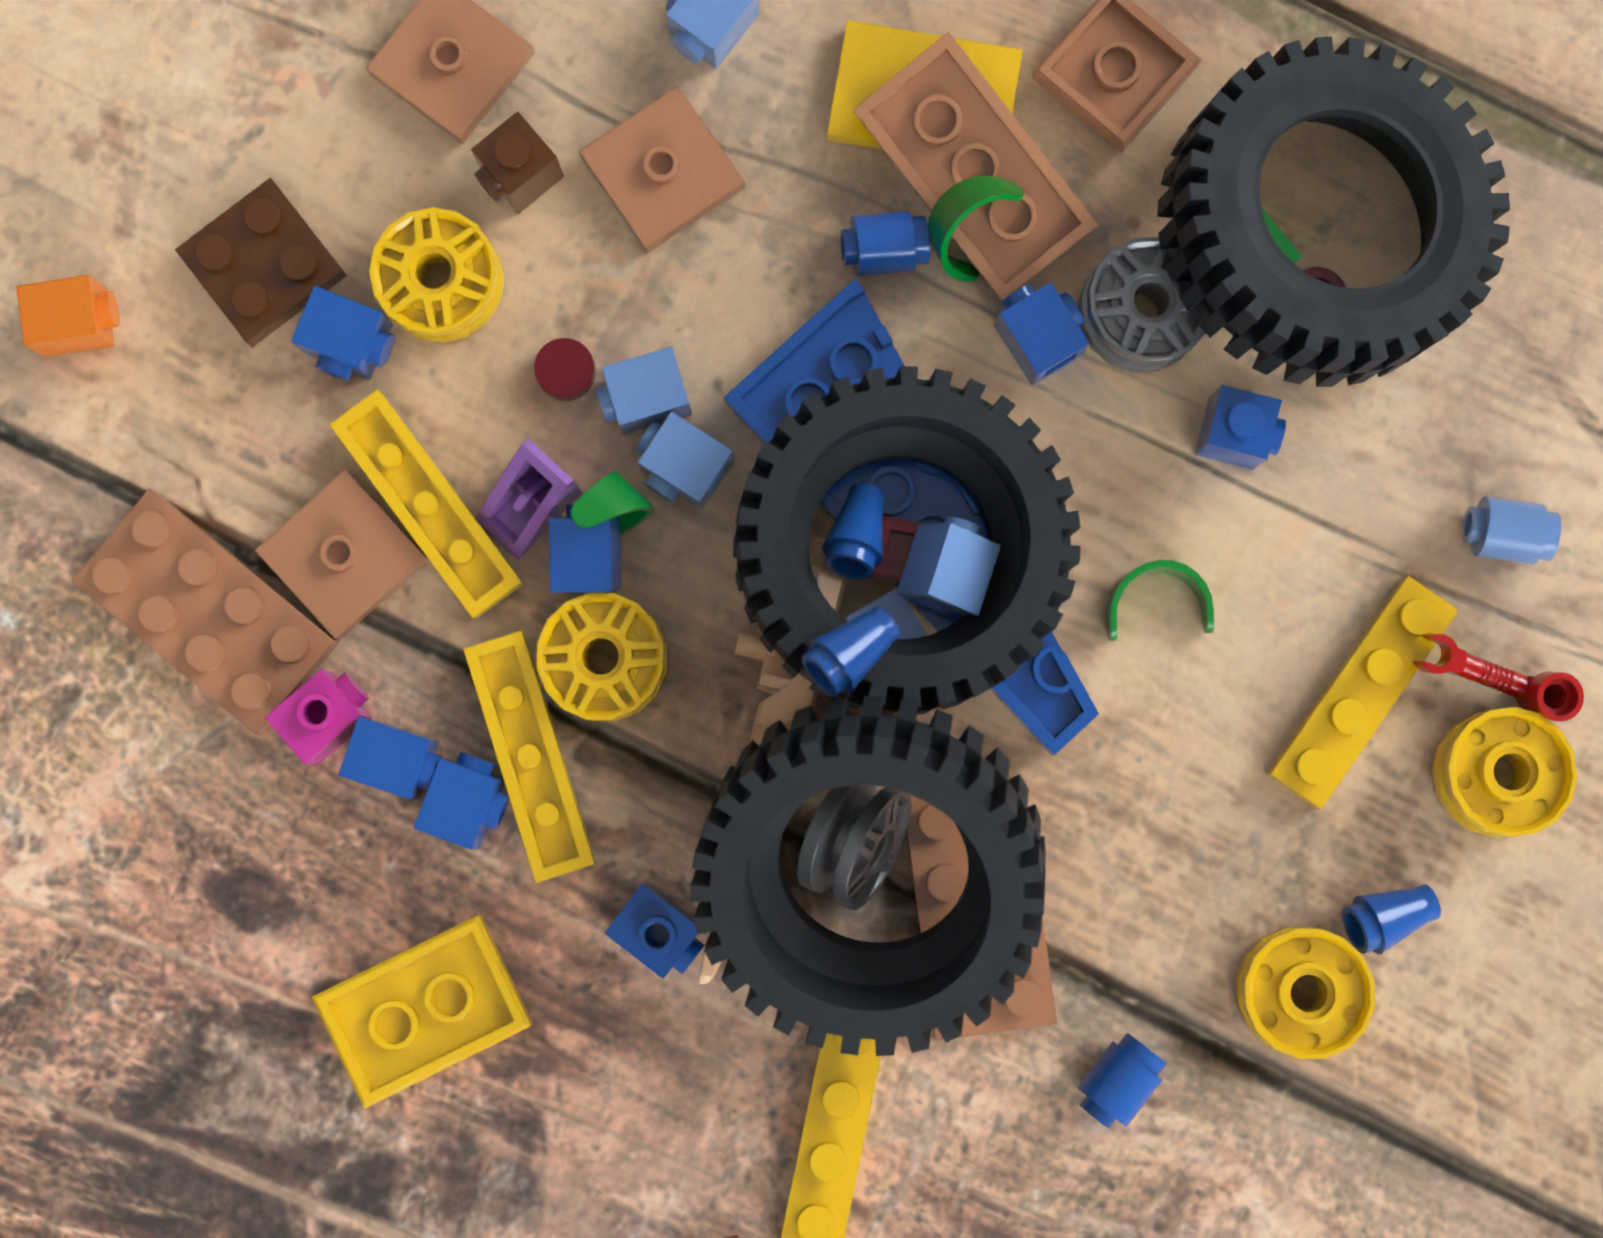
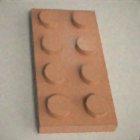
(950, 125)
(204, 611)
(939, 879)

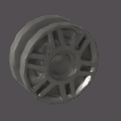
(1116, 326)
(853, 842)

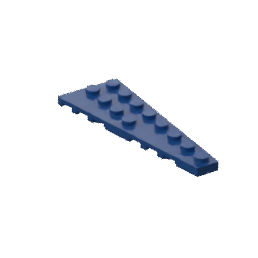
(846, 342)

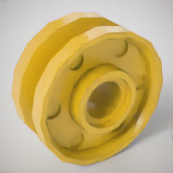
(416, 245)
(565, 652)
(1541, 766)
(1342, 1002)

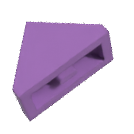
(525, 499)

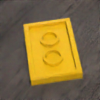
(878, 52)
(422, 1011)

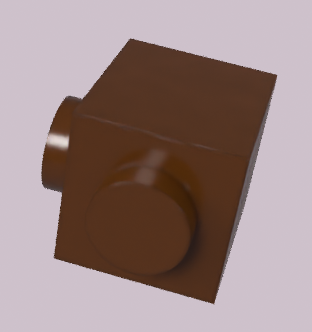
(516, 164)

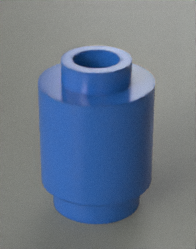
(885, 243)
(1121, 1081)

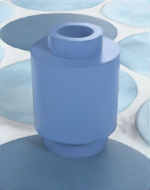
(1512, 530)

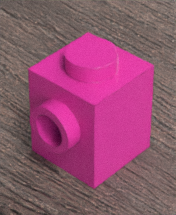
(320, 715)

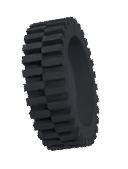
(1247, 276)
(977, 449)
(851, 983)

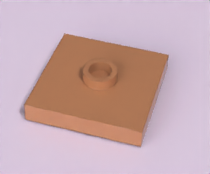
(450, 63)
(1116, 69)
(662, 169)
(341, 555)

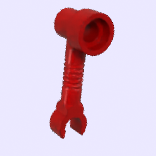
(1561, 690)

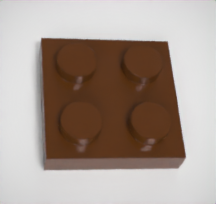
(260, 262)

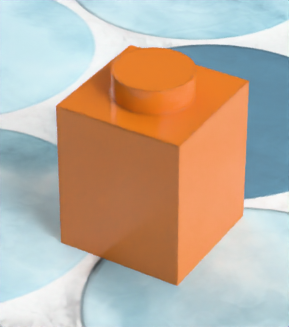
(67, 315)

